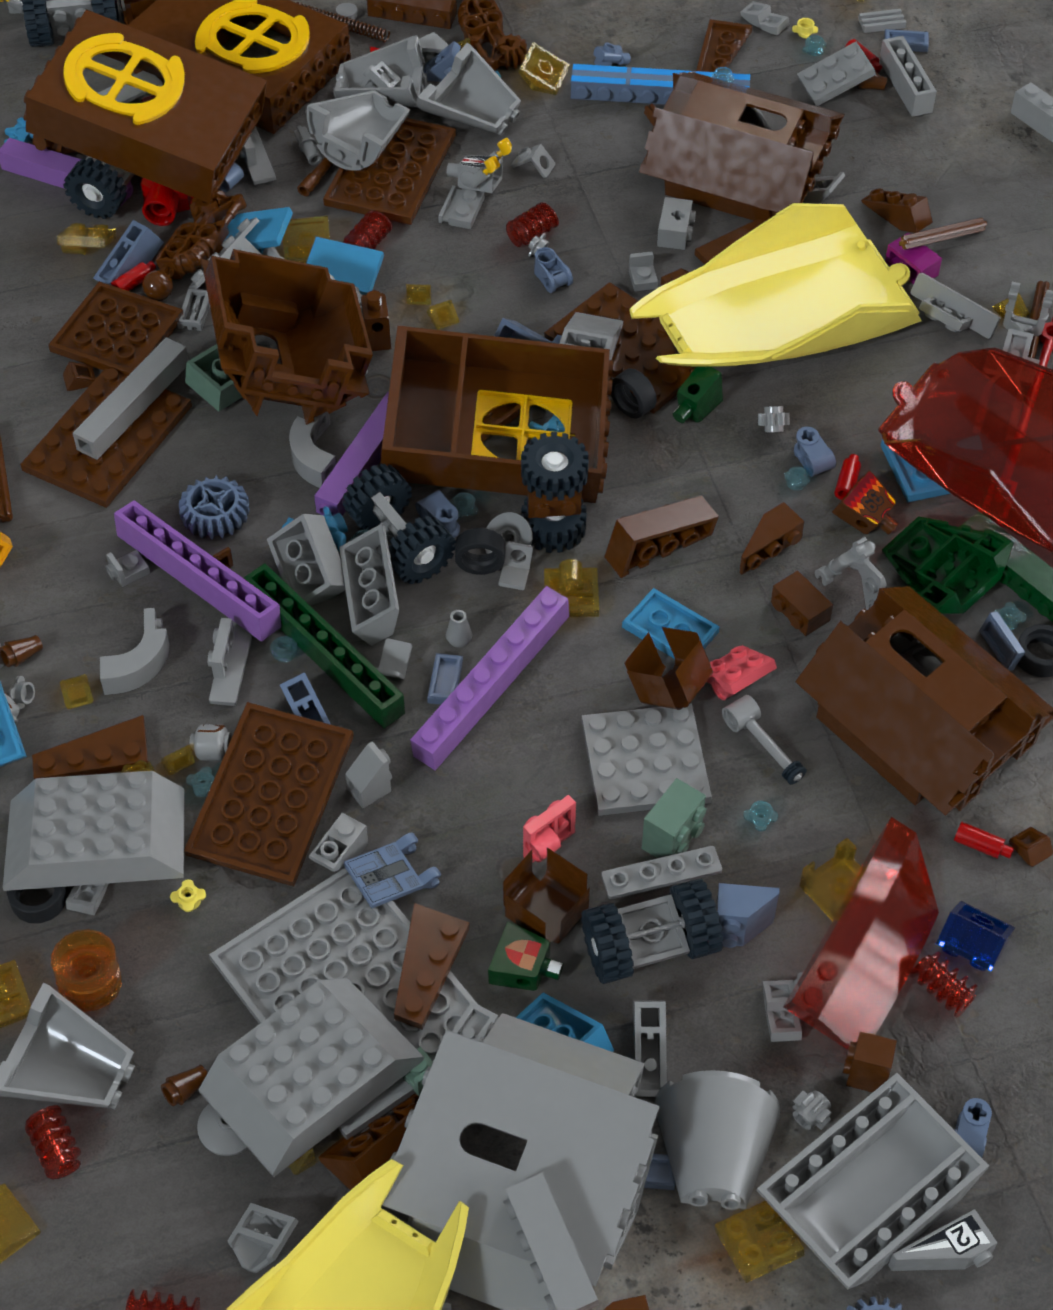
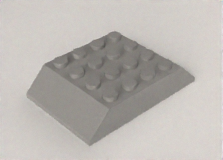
(95, 831)
(306, 1071)
(873, 1181)

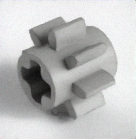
(773, 419)
(811, 1110)

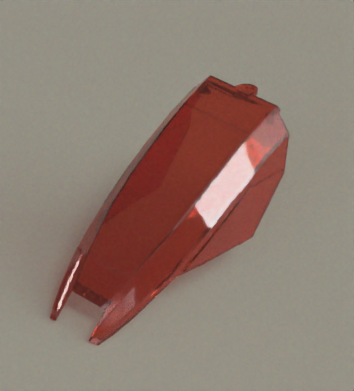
(983, 435)

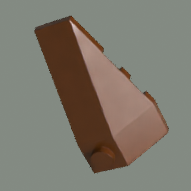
(361, 1155)

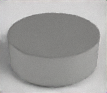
(347, 10)

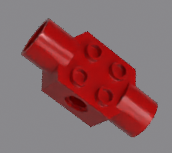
(162, 203)

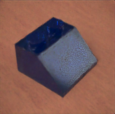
(975, 936)

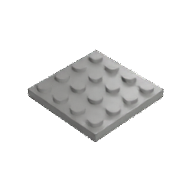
(640, 755)

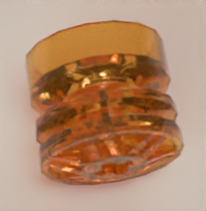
(87, 969)

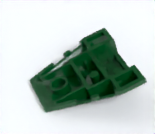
(948, 562)

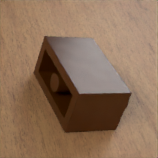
(801, 603)
(869, 1061)

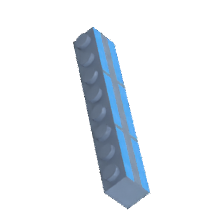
(629, 83)

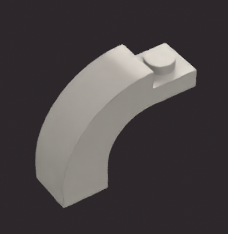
(310, 461)
(139, 665)

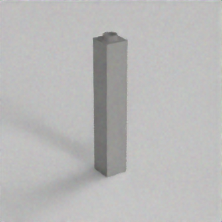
(131, 398)

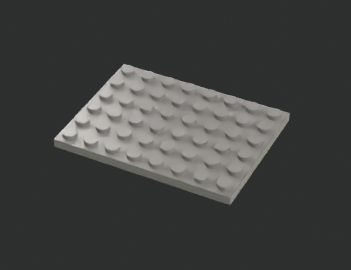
(336, 936)

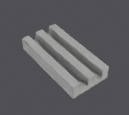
(882, 20)
(192, 322)

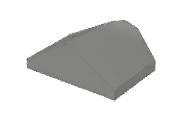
(823, 188)
(260, 1236)

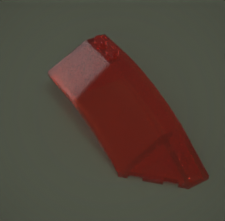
(869, 941)

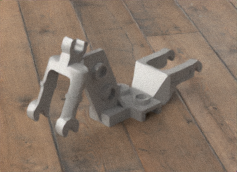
(1023, 329)
(872, 580)

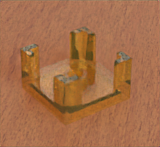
(833, 879)

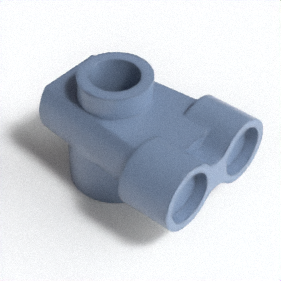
(610, 54)

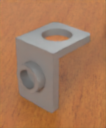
(533, 154)
(514, 572)
(395, 658)

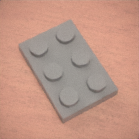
(836, 74)

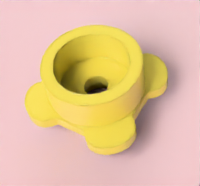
(805, 27)
(188, 903)

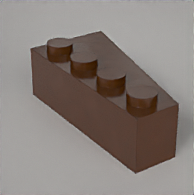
(658, 533)

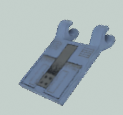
(387, 874)

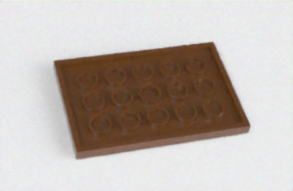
(398, 177)
(637, 344)
(101, 480)
(269, 794)

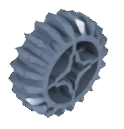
(214, 507)

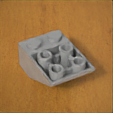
(592, 332)

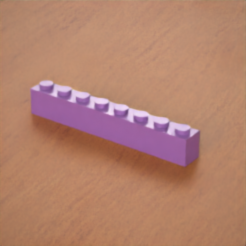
(198, 570)
(490, 678)

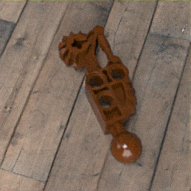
(483, 23)
(192, 243)

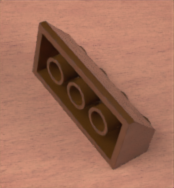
(422, 12)

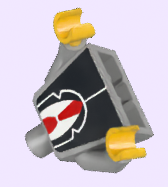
(481, 172)

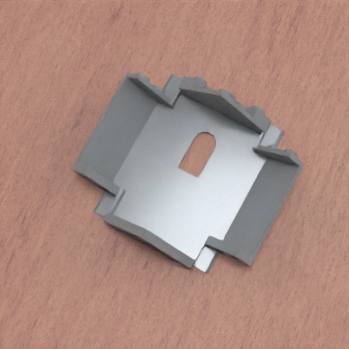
(580, 1132)

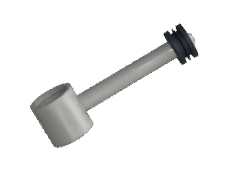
(743, 715)

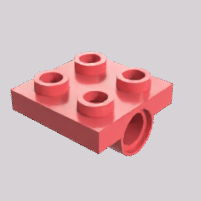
(738, 670)
(549, 829)

